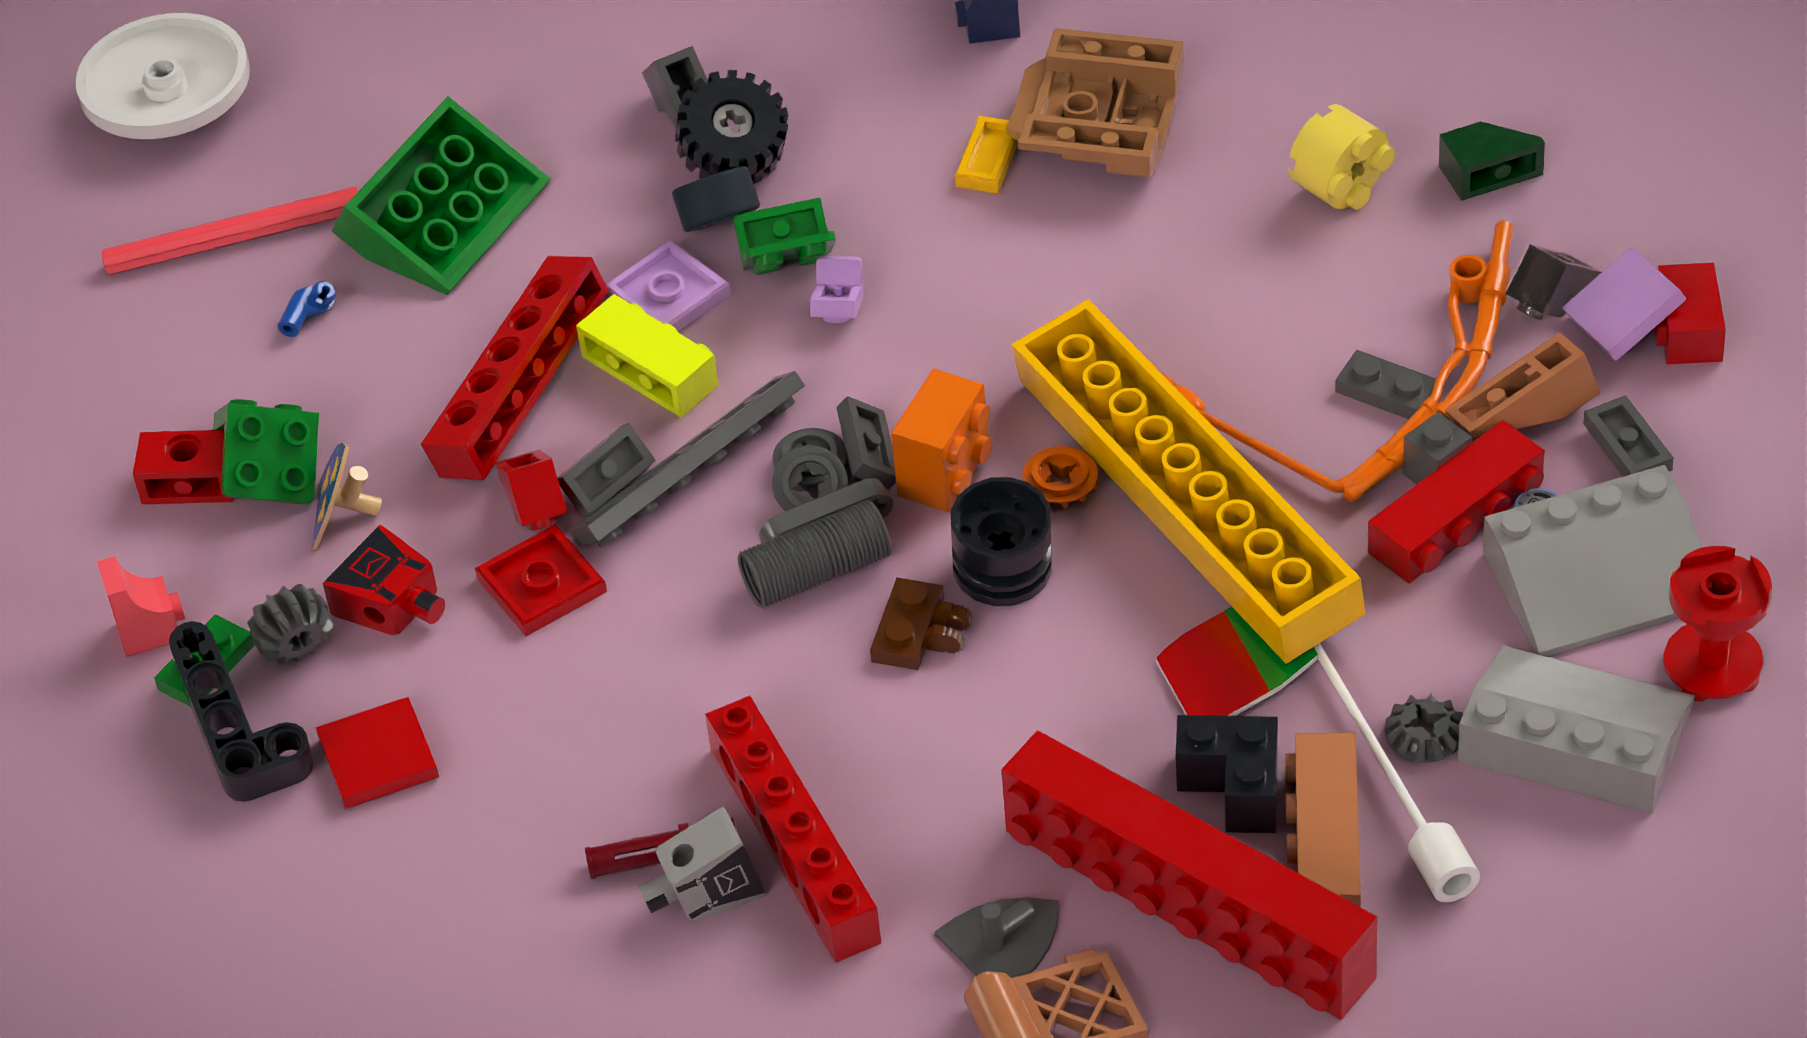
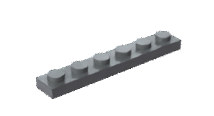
(675, 470)

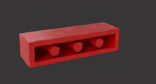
(1453, 501)

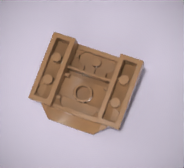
(1100, 100)

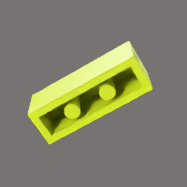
(648, 355)

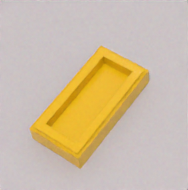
(986, 156)

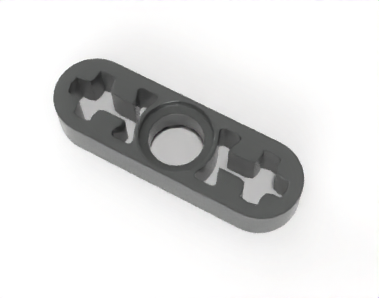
(868, 489)

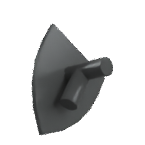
(1002, 935)

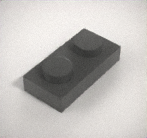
(1384, 384)
(1626, 437)
(867, 441)
(605, 470)

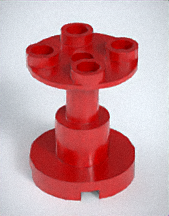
(1719, 602)

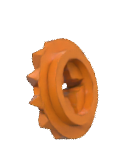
(1064, 463)

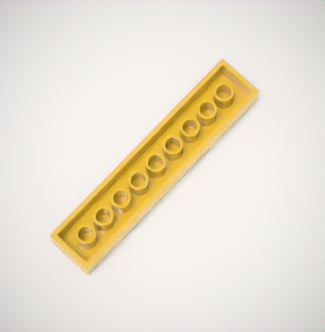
(1190, 481)

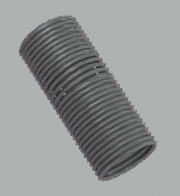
(806, 559)

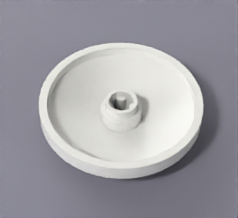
(162, 76)

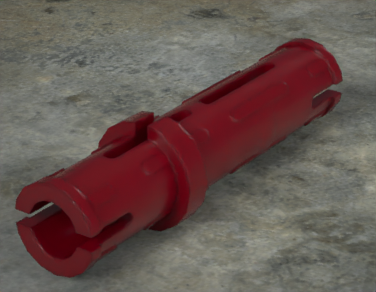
(602, 858)

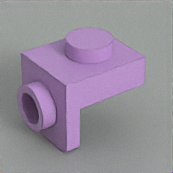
(837, 288)

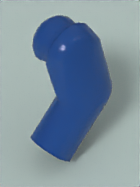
(304, 305)

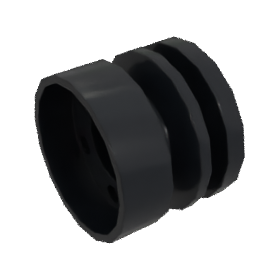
(1001, 541)

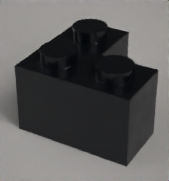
(1234, 758)

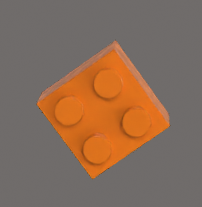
(941, 440)

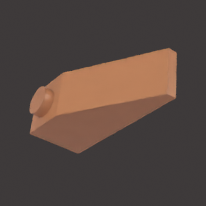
(1531, 391)

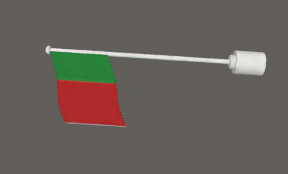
(1229, 668)

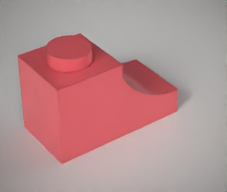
(140, 607)

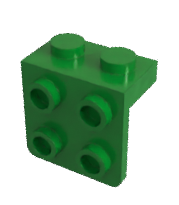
(782, 235)
(268, 451)

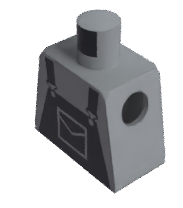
(704, 870)

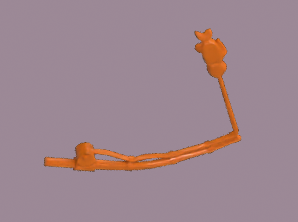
(1469, 282)

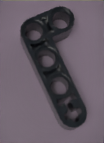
(223, 710)

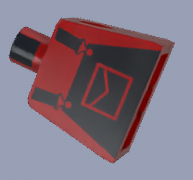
(384, 585)

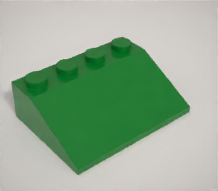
(440, 200)

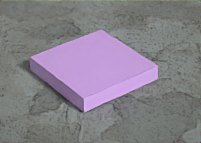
(671, 286)
(1624, 303)

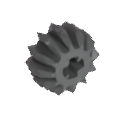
(290, 624)

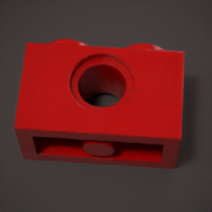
(180, 467)

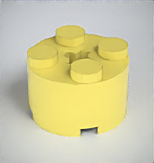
(1340, 157)

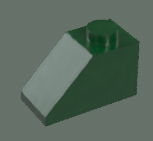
(1488, 158)

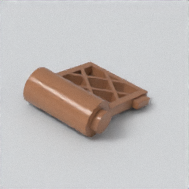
(1007, 1010)

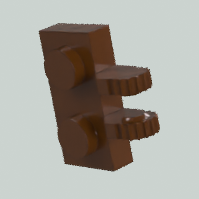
(916, 622)

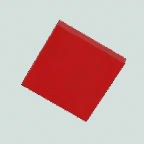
(540, 580)
(377, 752)

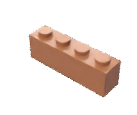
(1325, 811)

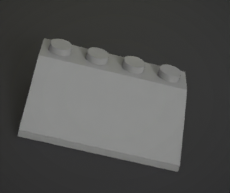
(1591, 559)
(1573, 728)

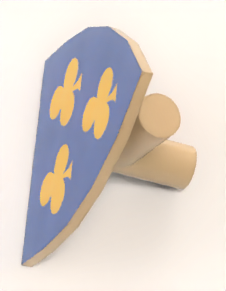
(346, 497)

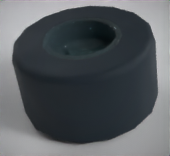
(715, 198)

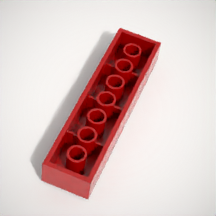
(1190, 875)

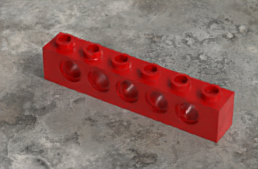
(514, 368)
(793, 829)

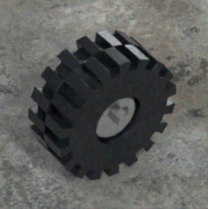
(715, 147)

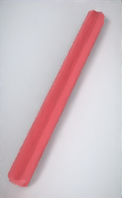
(226, 231)

